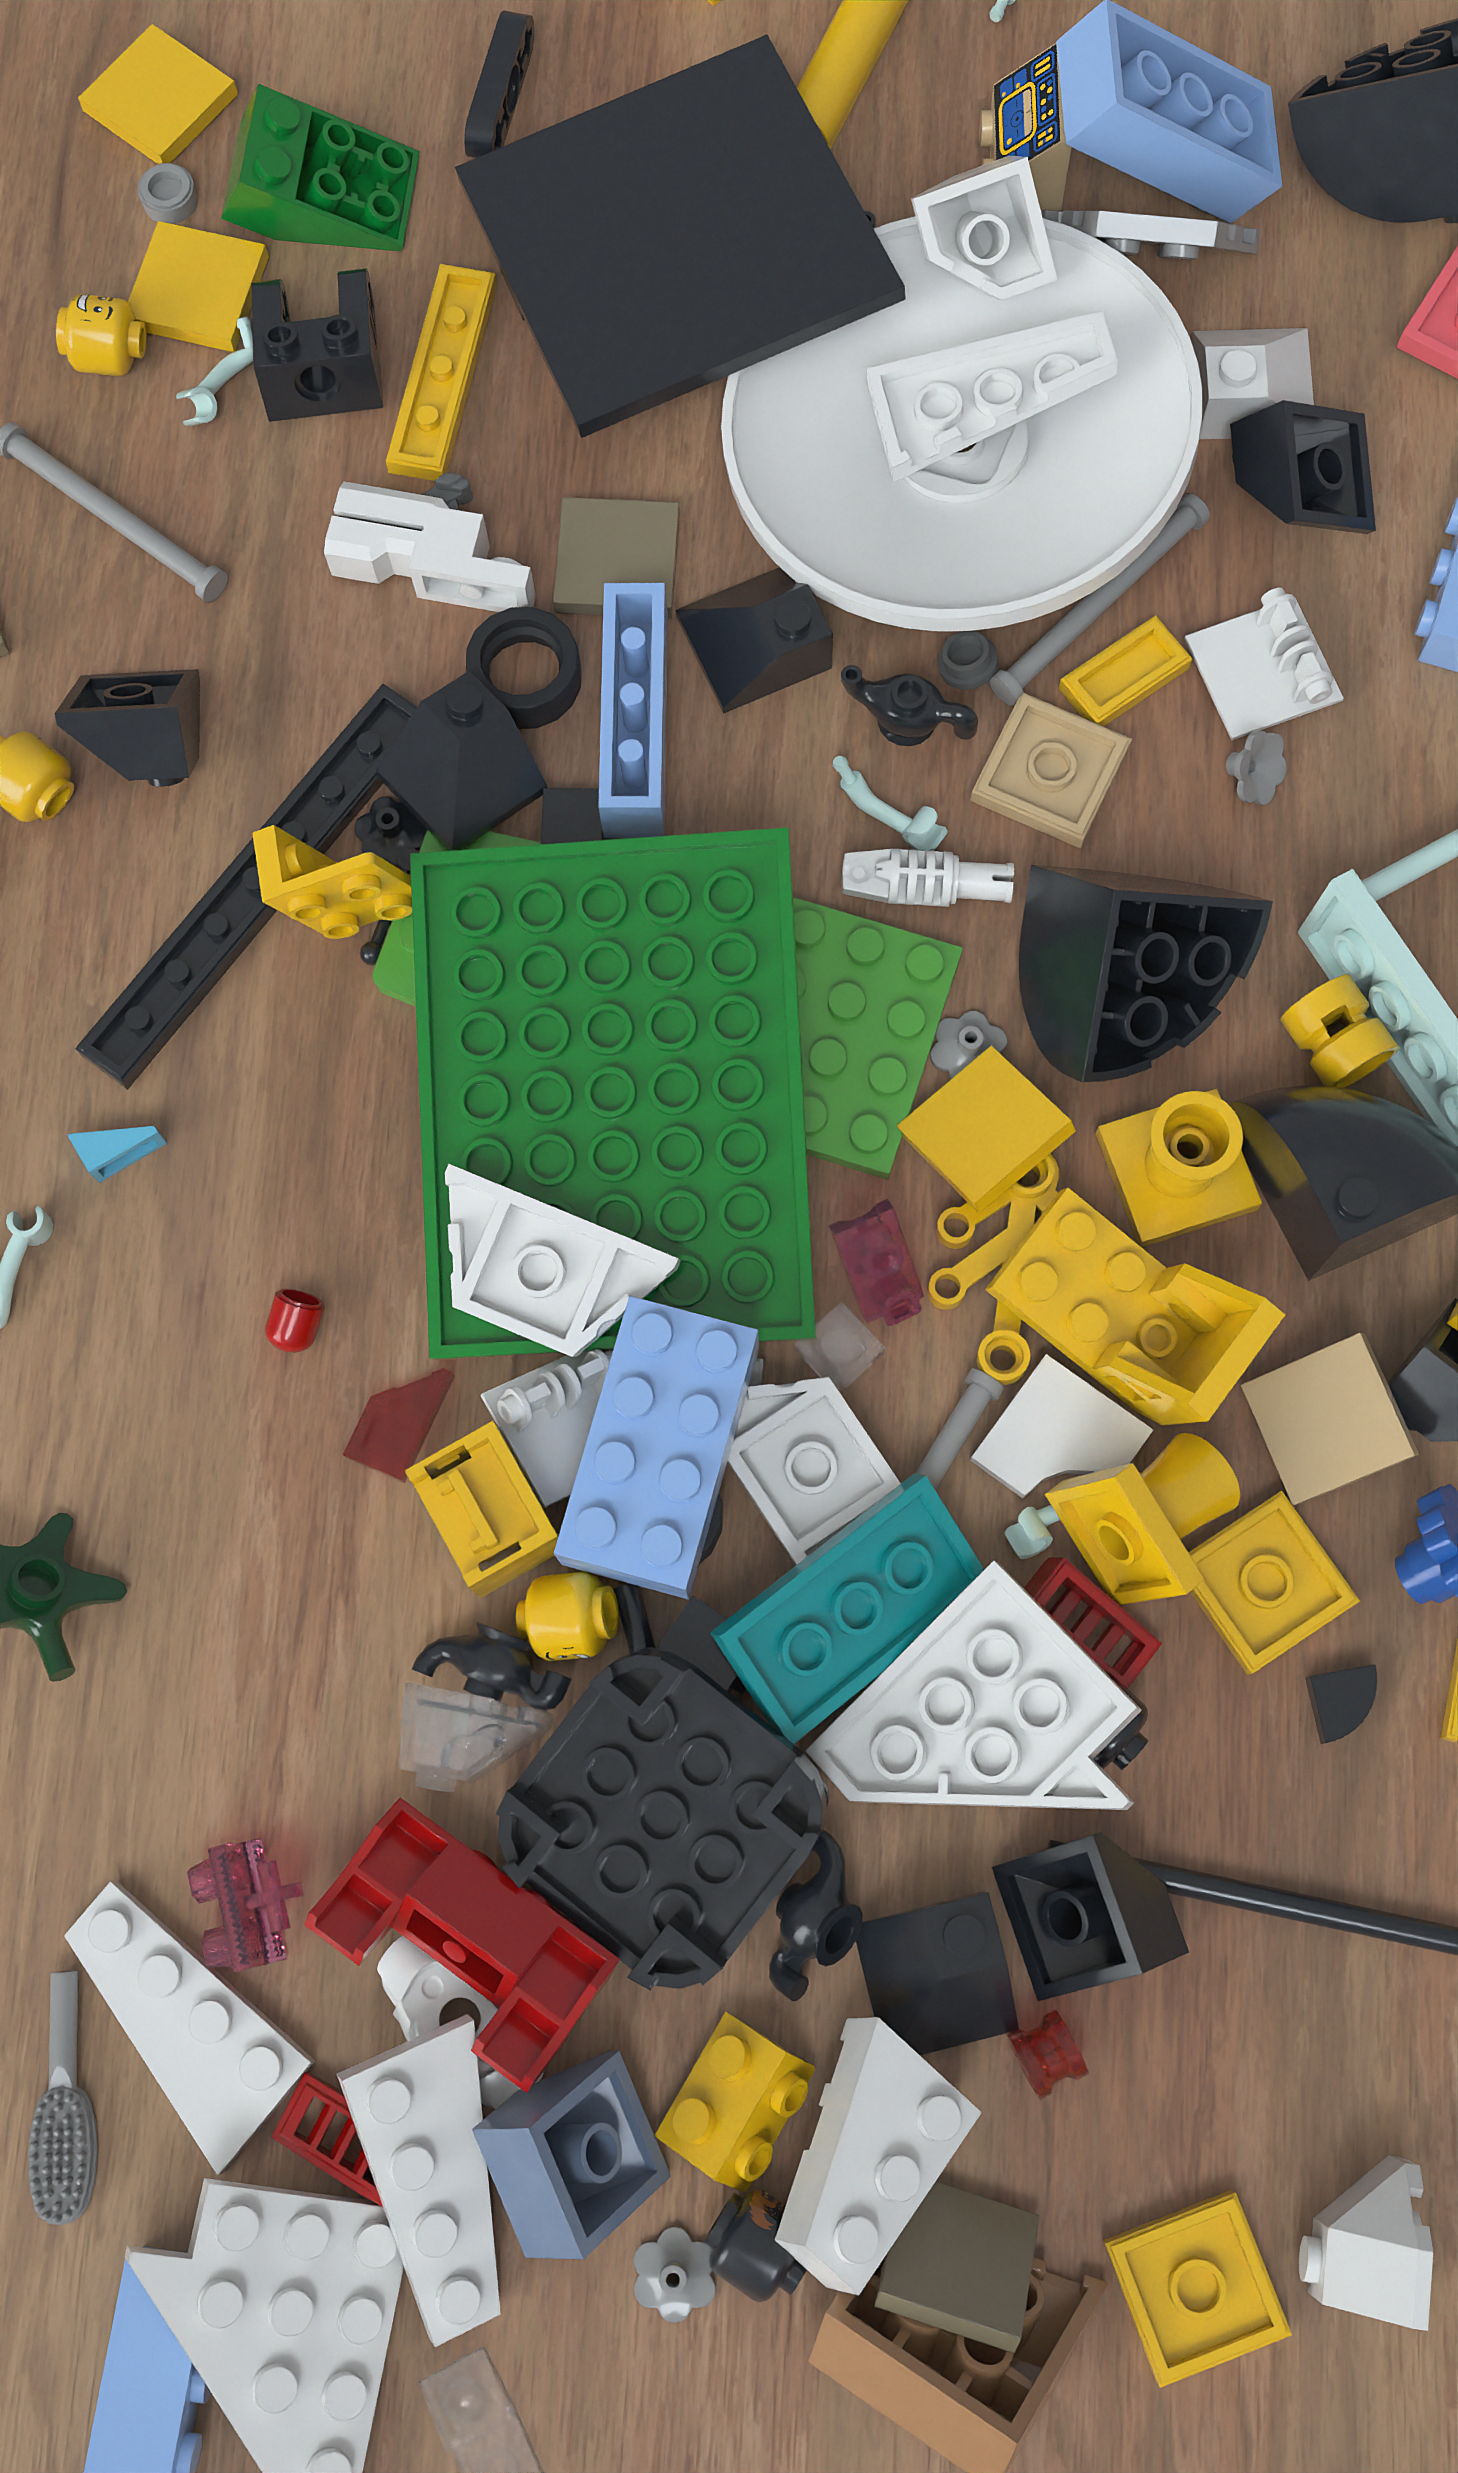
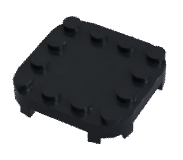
(662, 1818)

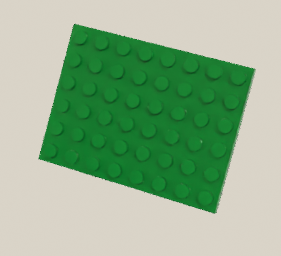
(623, 1051)

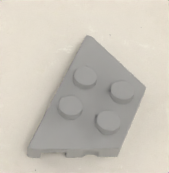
(1176, 236)

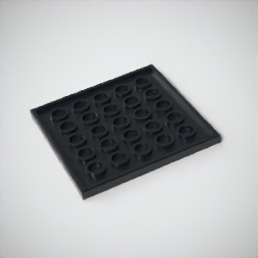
(678, 235)

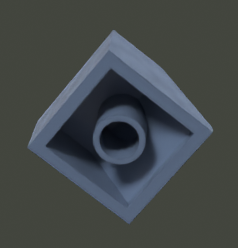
(572, 2157)

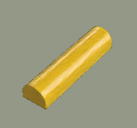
(846, 60)

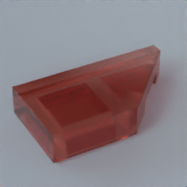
(397, 1425)

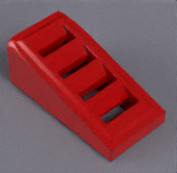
(1060, 1571)
(330, 2161)

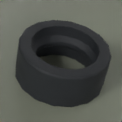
(528, 626)

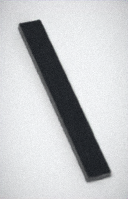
(233, 907)

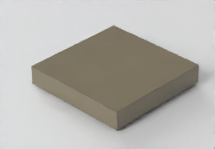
(613, 544)
(962, 2267)

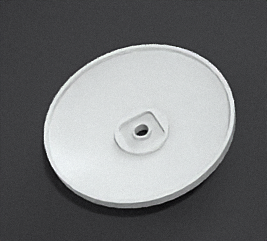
(989, 529)

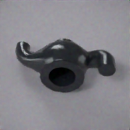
(908, 707)
(495, 1665)
(814, 1921)

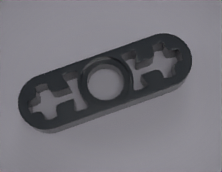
(499, 84)

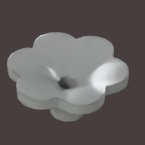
(1258, 767)
(952, 1050)
(679, 2255)

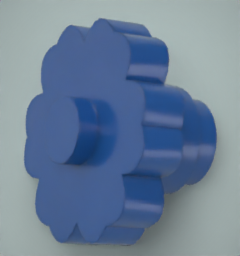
(1431, 1561)

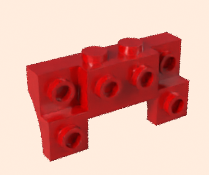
(474, 1925)

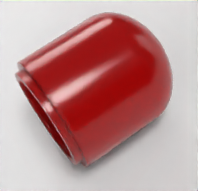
(293, 1320)

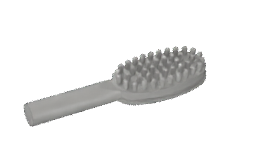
(64, 2124)

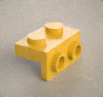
(735, 2104)

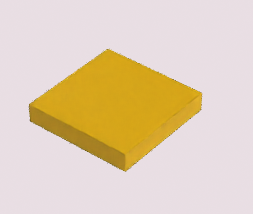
(158, 95)
(197, 285)
(986, 1129)
(1268, 1583)
(1196, 2288)

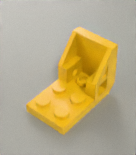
(1145, 1331)

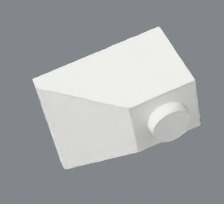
(1249, 373)

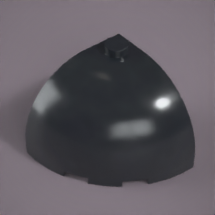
(1387, 129)
(1128, 965)
(1345, 1170)

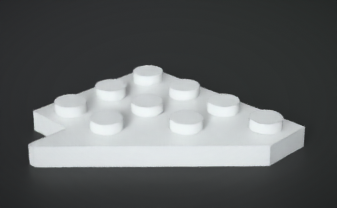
(983, 1713)
(284, 2317)

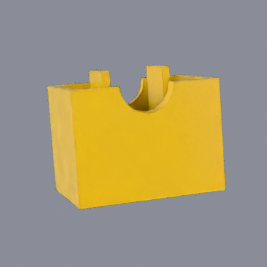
(484, 1508)

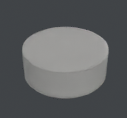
(167, 193)

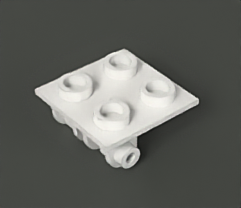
(1263, 666)
(549, 1419)

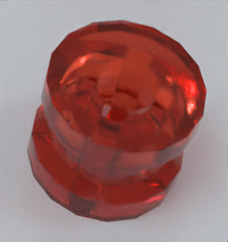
(1047, 2054)

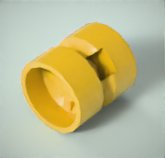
(1350, 1052)

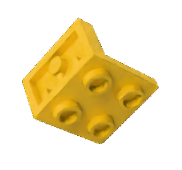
(327, 893)

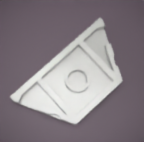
(542, 1266)
(806, 1462)

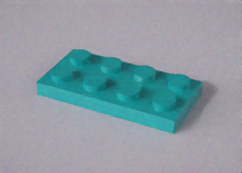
(848, 1608)

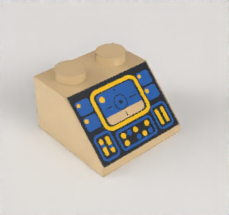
(1030, 124)

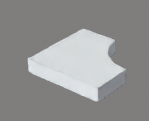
(1057, 1429)

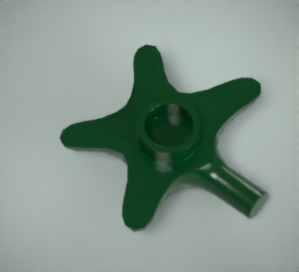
(43, 1588)

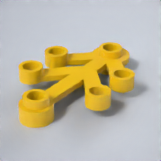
(996, 1252)

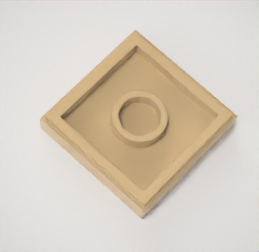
(1050, 770)
(1329, 1419)

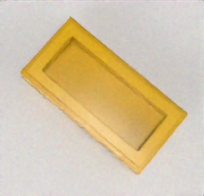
(1125, 673)

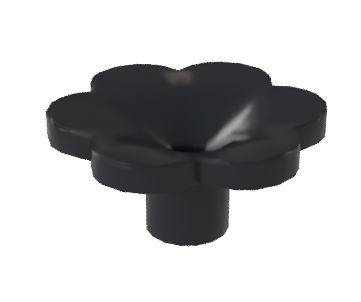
(389, 839)

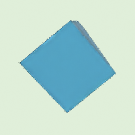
(114, 1150)

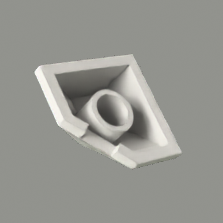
(988, 228)
(1372, 2248)

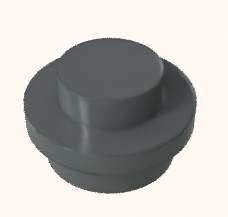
(967, 660)

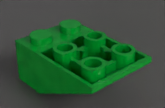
(317, 177)

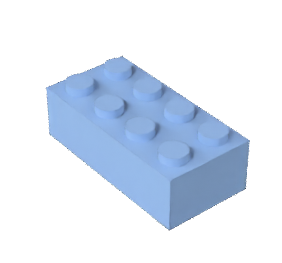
(1167, 112)
(658, 1447)

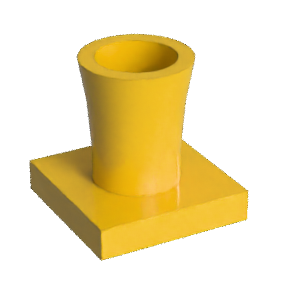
(1176, 1194)
(1134, 1521)

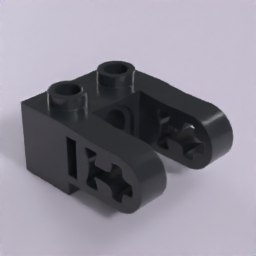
(318, 362)

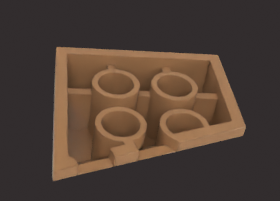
(950, 2389)

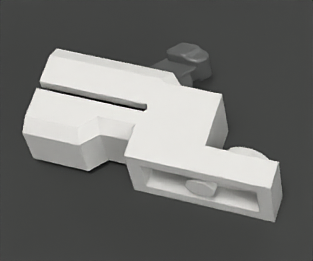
(426, 540)

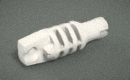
(923, 878)

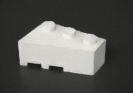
(873, 2156)

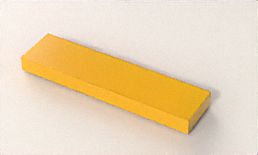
(441, 373)

